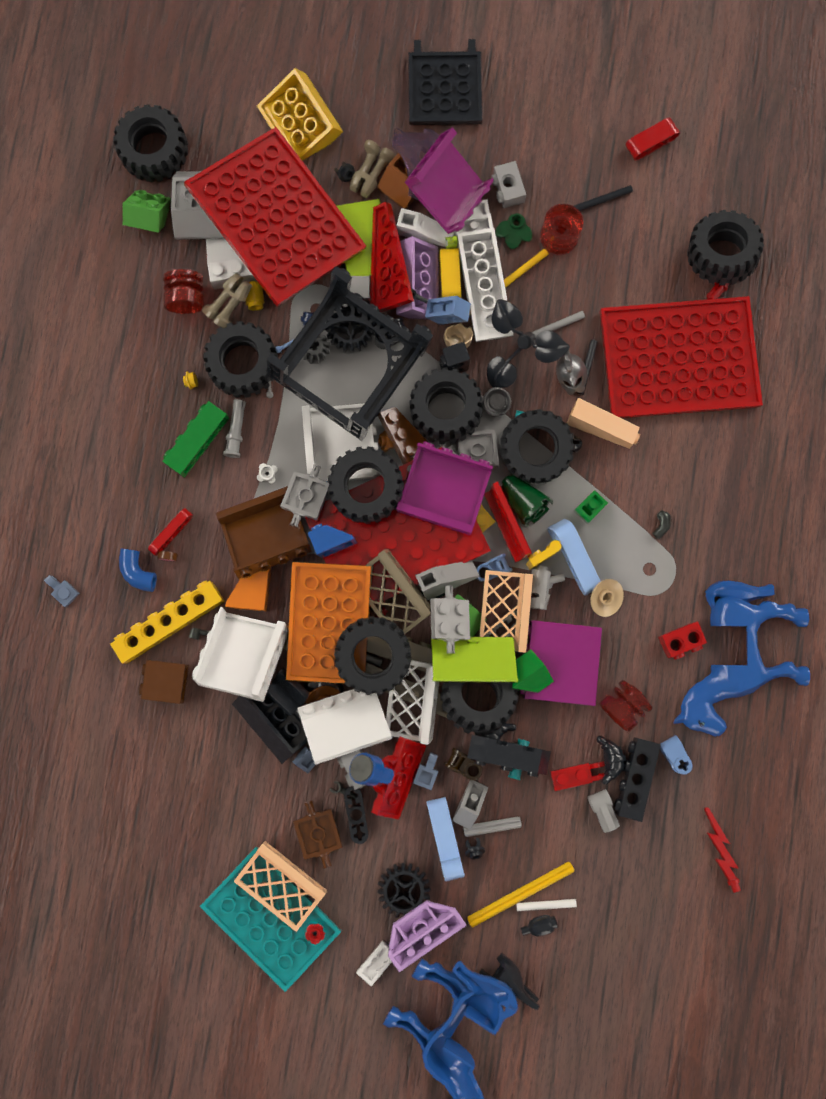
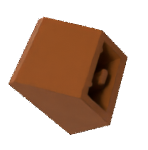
(393, 182)

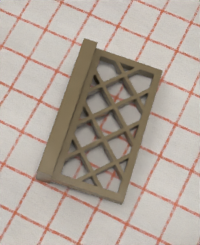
(406, 585)

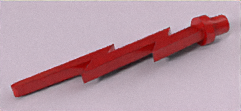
(727, 861)

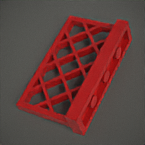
(507, 523)

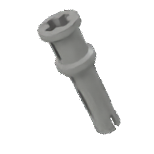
(234, 437)

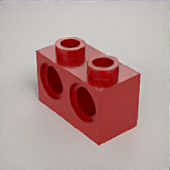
(681, 636)

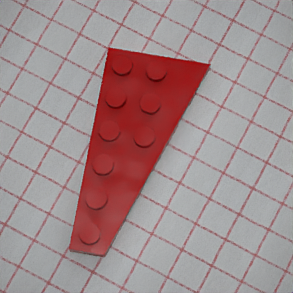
(389, 275)

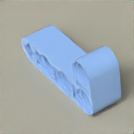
(575, 555)
(445, 839)

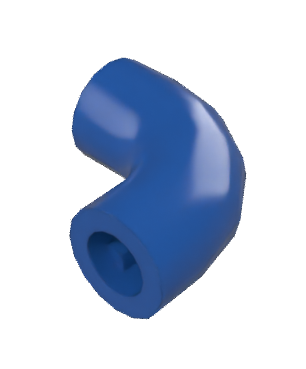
(133, 574)

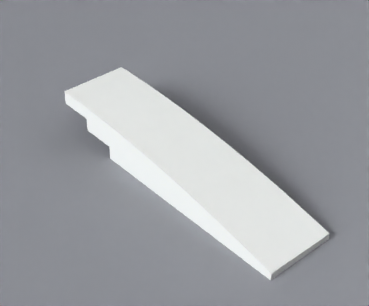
(481, 271)

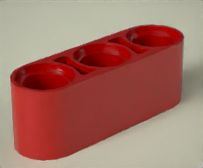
(652, 138)

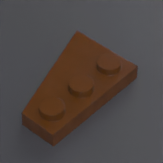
(401, 434)

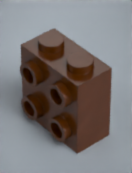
(164, 682)

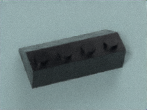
(277, 729)

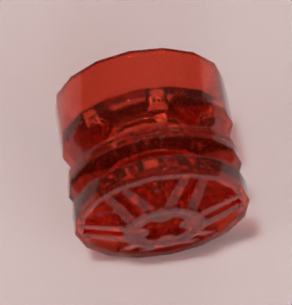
(561, 229)
(183, 291)
(625, 705)

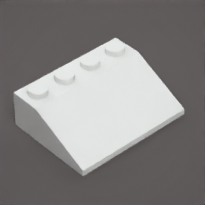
(224, 263)
(343, 724)

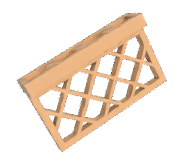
(522, 607)
(289, 870)

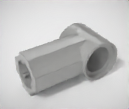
(602, 806)

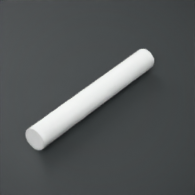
(540, 905)

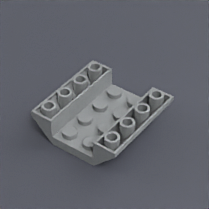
(187, 215)

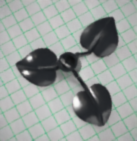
(547, 343)

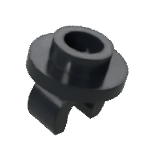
(345, 172)
(476, 851)

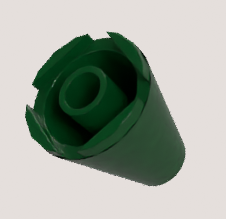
(525, 500)

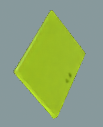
(361, 219)
(477, 661)

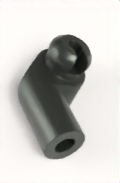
(665, 524)

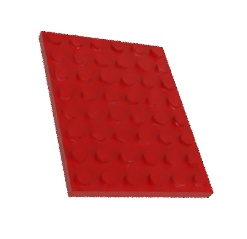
(275, 216)
(680, 357)
(411, 541)

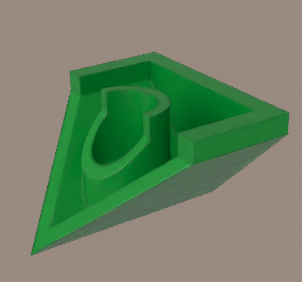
(531, 673)

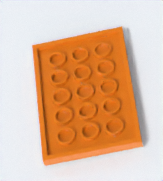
(321, 608)

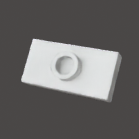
(375, 964)

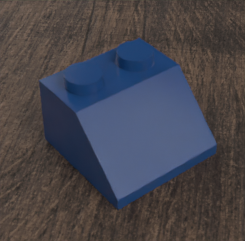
(329, 540)

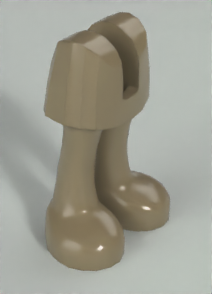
(373, 151)
(230, 289)

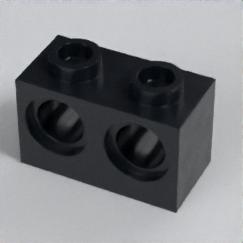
(455, 357)

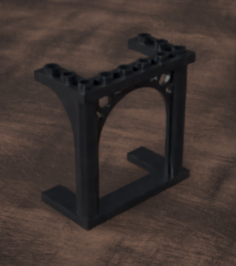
(339, 293)

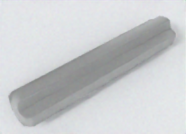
(493, 826)

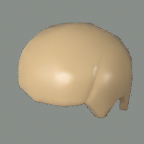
(457, 334)

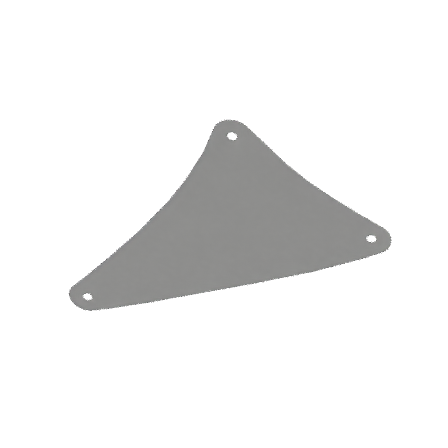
(611, 539)

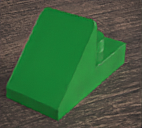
(590, 507)

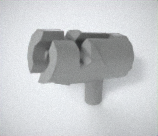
(541, 584)

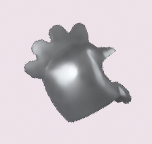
(570, 369)

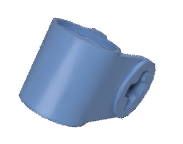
(494, 565)
(674, 752)

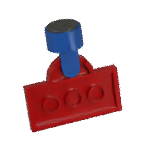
(390, 776)

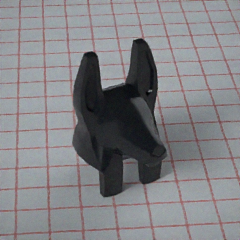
(511, 976)

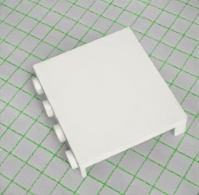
(328, 441)
(240, 655)

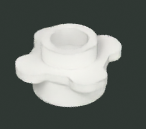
(263, 468)

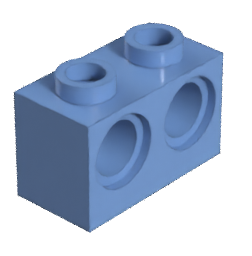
(447, 310)

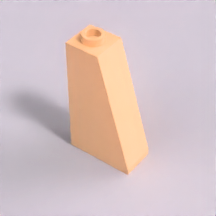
(603, 424)

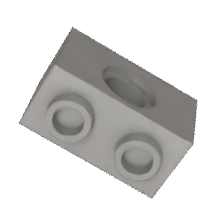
(508, 174)

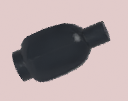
(540, 926)

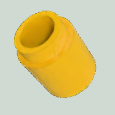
(255, 297)

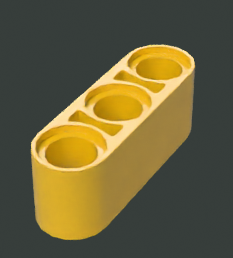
(450, 272)

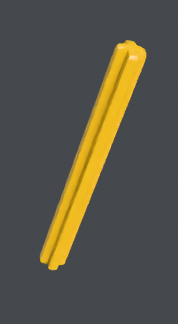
(520, 894)

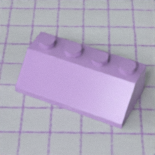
(422, 271)

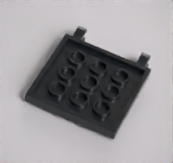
(445, 86)

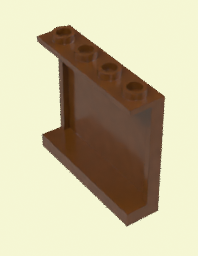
(261, 534)

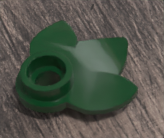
(512, 233)

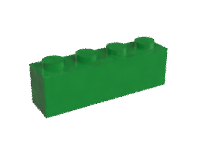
(195, 439)

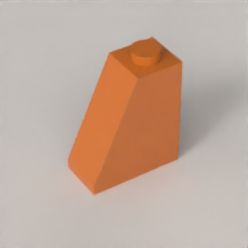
(251, 592)

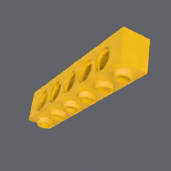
(122, 645)

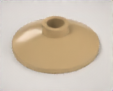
(607, 597)

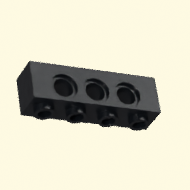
(641, 790)

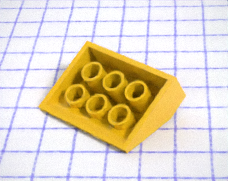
(300, 115)

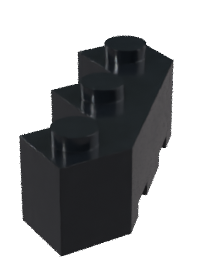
(509, 755)

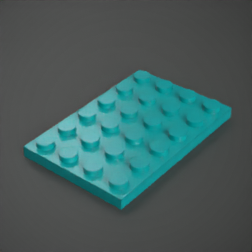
(259, 932)

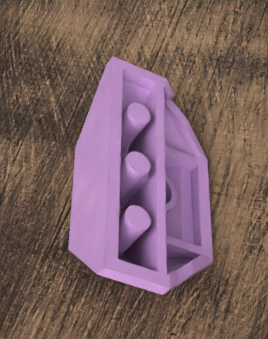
(421, 932)

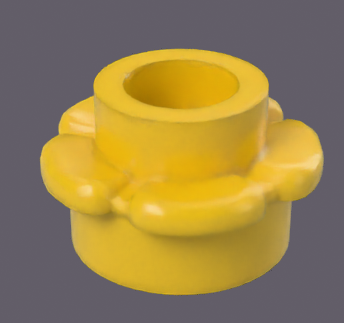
(190, 380)

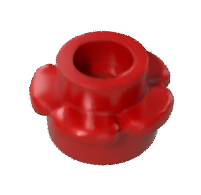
(315, 928)

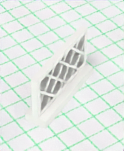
(428, 707)

